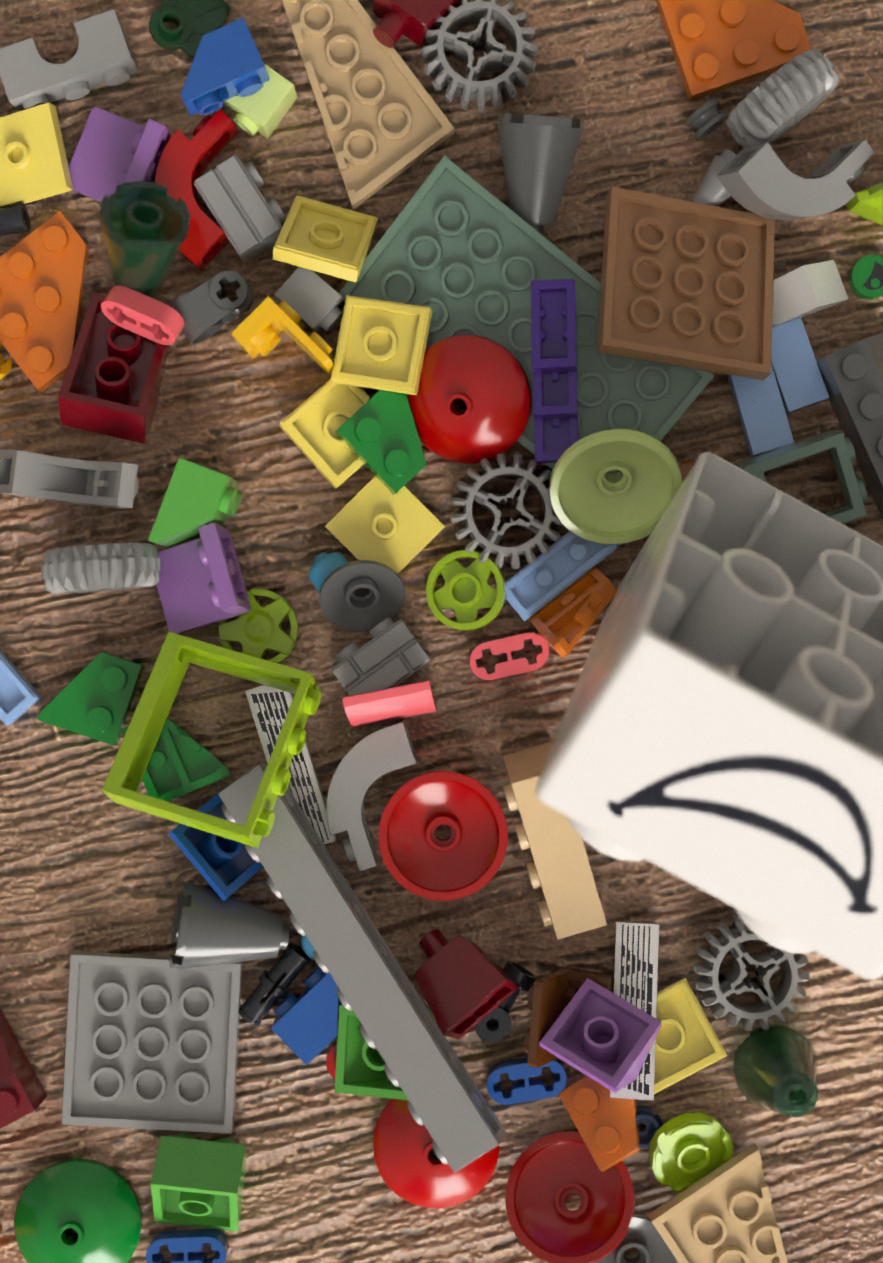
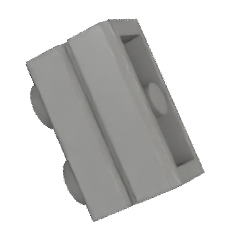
(240, 208)
(381, 661)

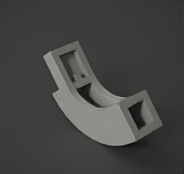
(771, 190)
(68, 479)
(371, 757)

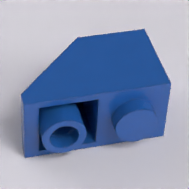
(222, 68)
(310, 1019)

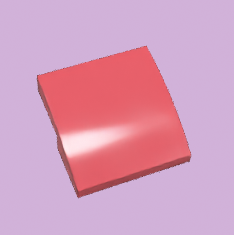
(389, 704)

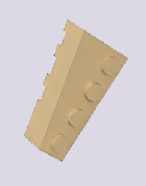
(556, 848)

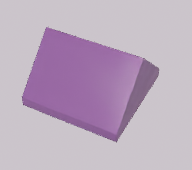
(602, 1036)

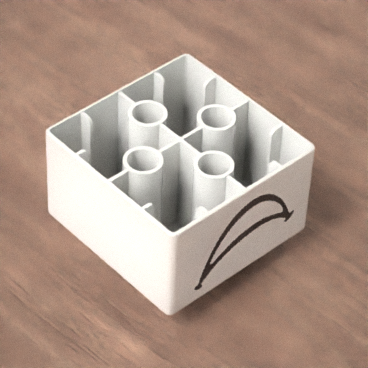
(741, 716)

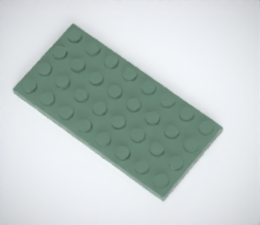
(475, 271)

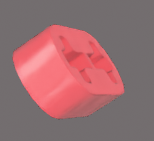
(142, 315)
(511, 666)

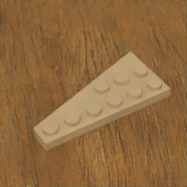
(366, 95)
(723, 1216)

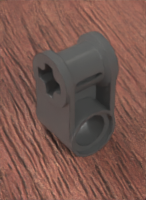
(206, 308)

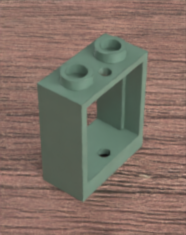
(842, 455)

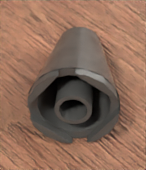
(537, 163)
(222, 931)

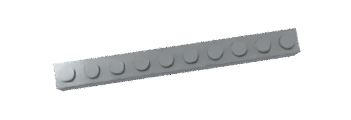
(369, 978)

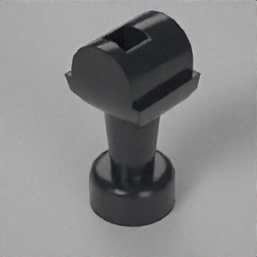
(499, 1021)

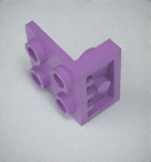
(115, 153)
(201, 581)

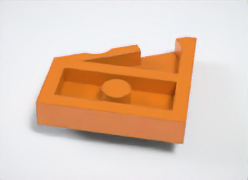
(573, 611)
(602, 1121)

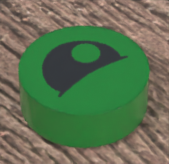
(867, 277)

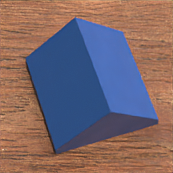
(218, 859)

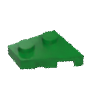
(386, 439)
(96, 699)
(179, 764)

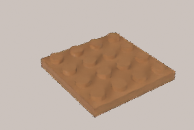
(687, 284)

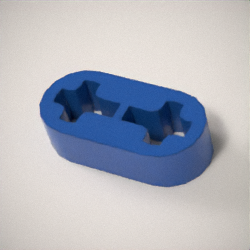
(528, 1089)
(187, 1242)

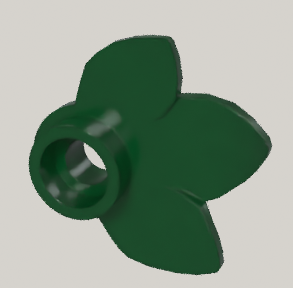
(193, 21)

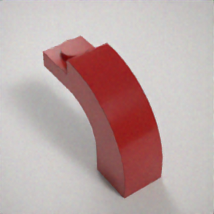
(179, 168)

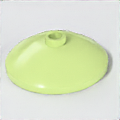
(616, 505)

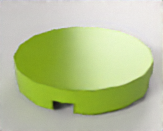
(688, 1149)

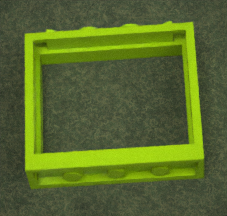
(153, 711)

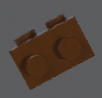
(548, 1000)

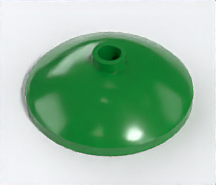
(79, 1197)

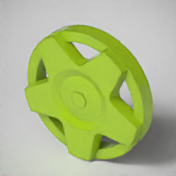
(465, 590)
(262, 627)

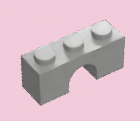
(101, 59)

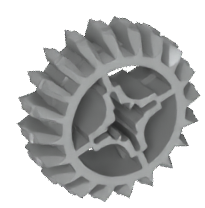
(496, 56)
(783, 99)
(474, 493)
(100, 567)
(737, 981)

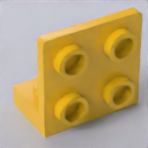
(261, 330)

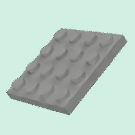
(151, 1043)

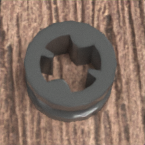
(706, 119)

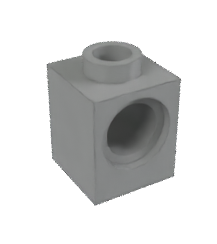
(312, 300)

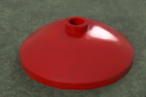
(493, 390)
(447, 866)
(410, 1172)
(538, 1196)

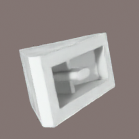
(806, 291)

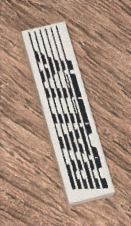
(269, 712)
(637, 983)

